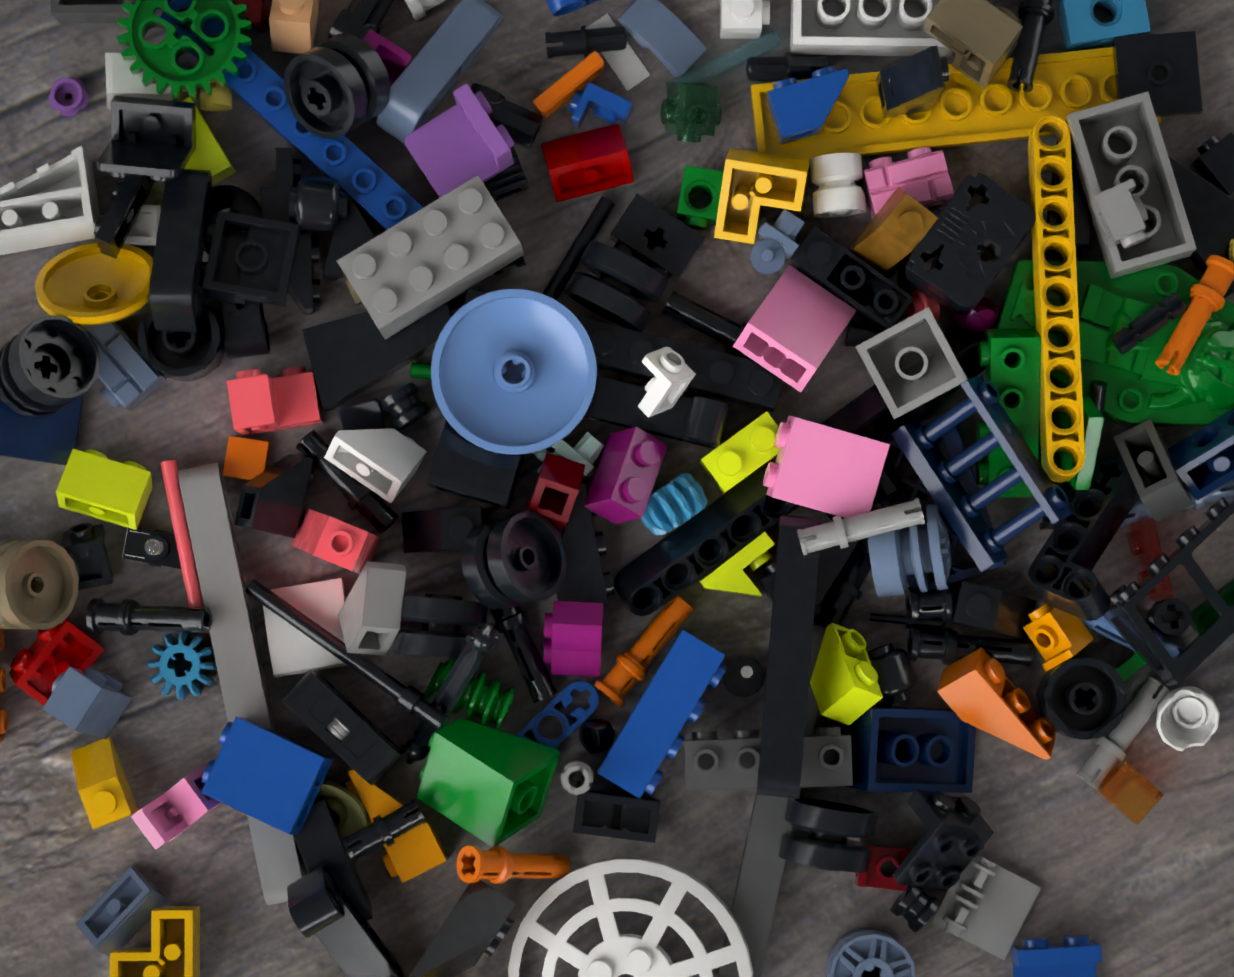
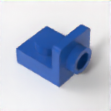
(606, 104)

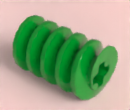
(477, 696)

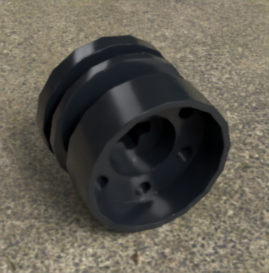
(47, 366)

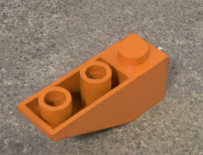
(990, 701)

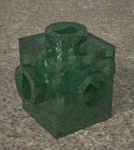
(691, 110)

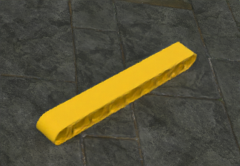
(1062, 279)

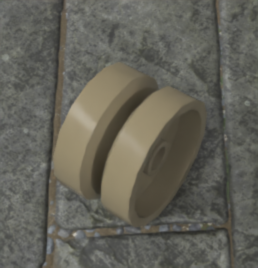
(35, 584)

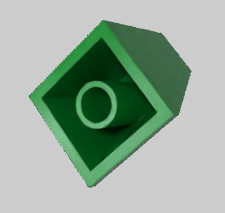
(486, 779)

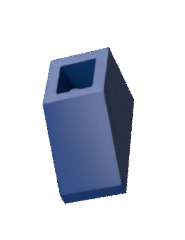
(804, 106)

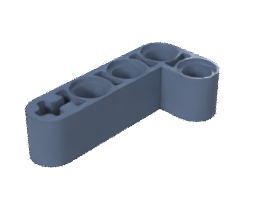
(438, 67)

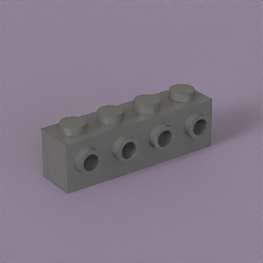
(735, 761)

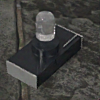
(151, 547)

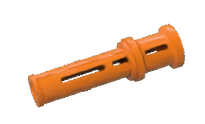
(1205, 299)
(633, 664)
(499, 865)

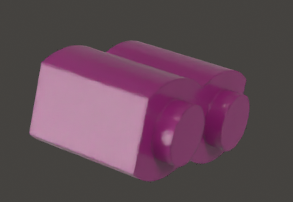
(575, 638)

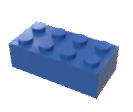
(661, 714)

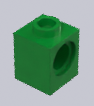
(699, 179)

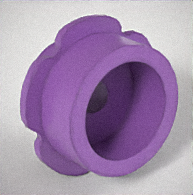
(61, 88)

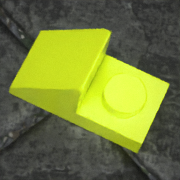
(731, 576)

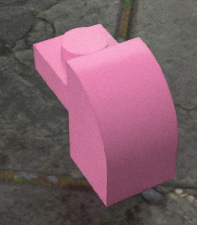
(175, 810)

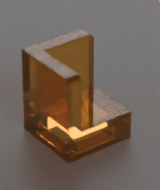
(1129, 792)

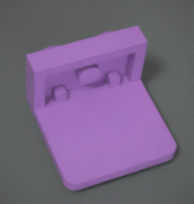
(461, 144)

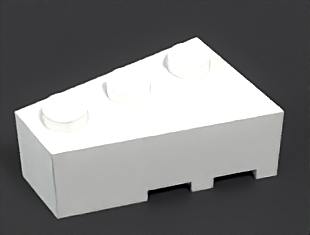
(50, 206)

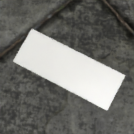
(623, 62)

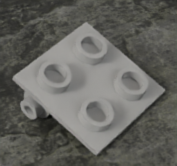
(987, 906)

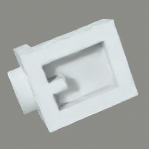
(669, 380)

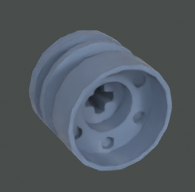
(911, 552)
(864, 950)

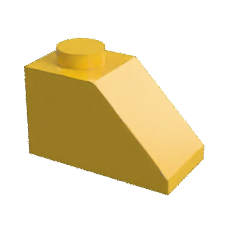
(102, 783)

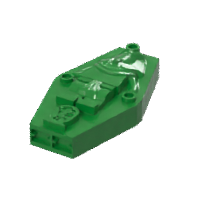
(1134, 382)

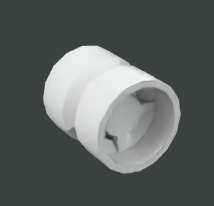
(837, 180)

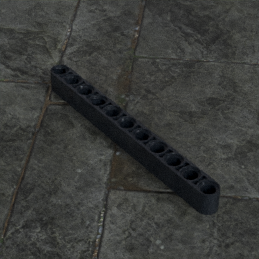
(746, 508)

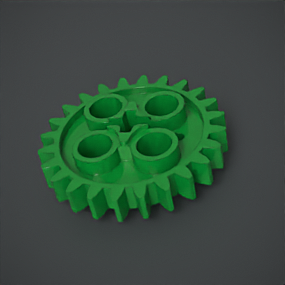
(161, 59)

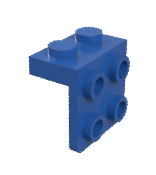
(1069, 958)

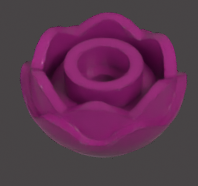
(981, 318)

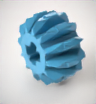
(673, 504)
(173, 675)

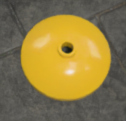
(94, 286)

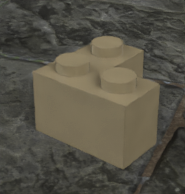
(976, 33)

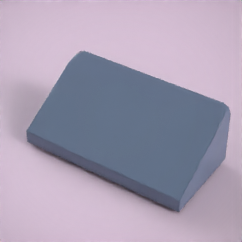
(121, 911)

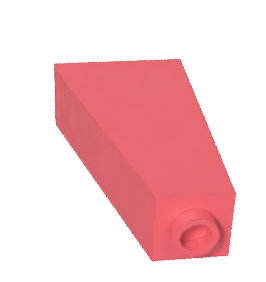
(335, 541)

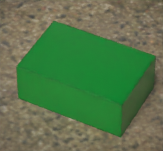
(1129, 665)

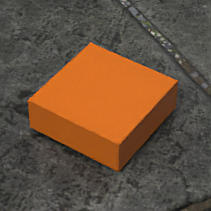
(245, 458)

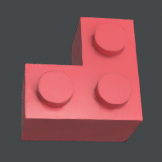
(274, 404)

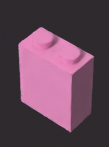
(794, 328)
(825, 468)

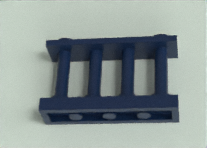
(942, 476)

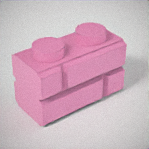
(921, 176)

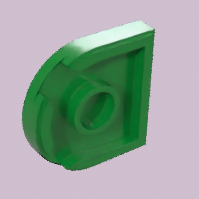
(1092, 432)

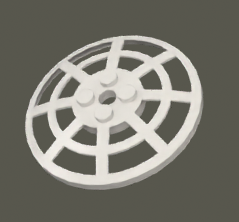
(631, 952)

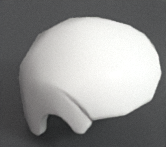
(1187, 718)

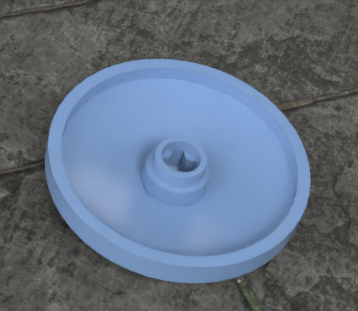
(513, 371)

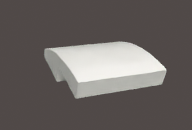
(288, 647)

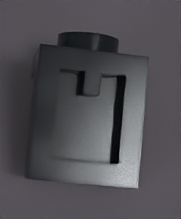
(88, 551)

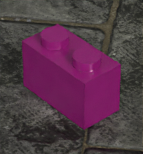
(625, 475)

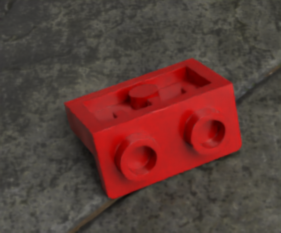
(51, 655)

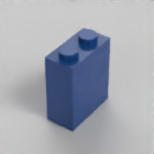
(266, 775)

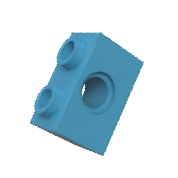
(1083, 31)

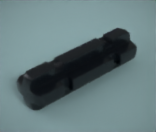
(1148, 323)

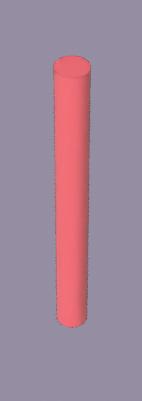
(181, 532)

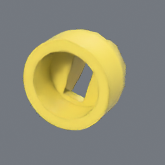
(219, 100)

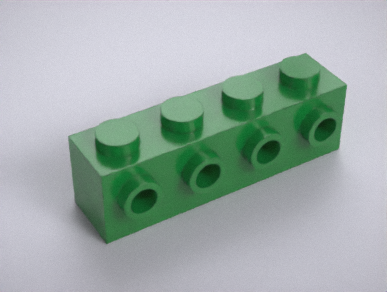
(1013, 367)

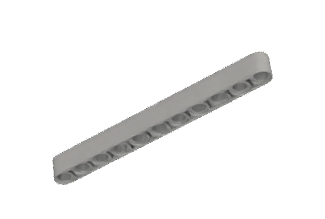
(235, 649)

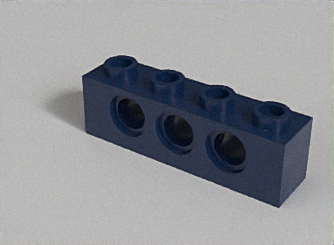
(1206, 456)

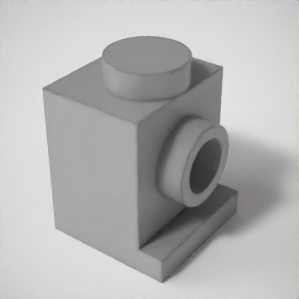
(1120, 215)

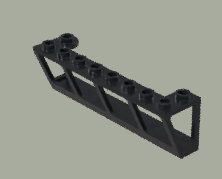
(1125, 598)

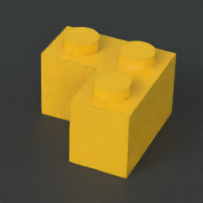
(757, 181)
(172, 950)

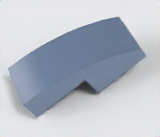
(663, 33)

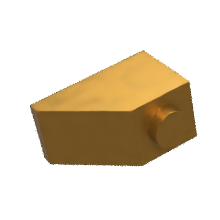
(893, 231)

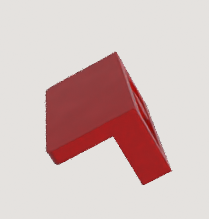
(587, 162)

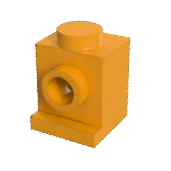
(1056, 634)

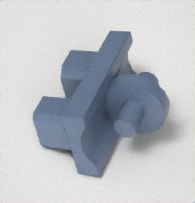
(776, 243)

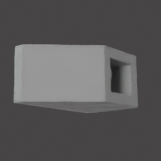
(373, 609)

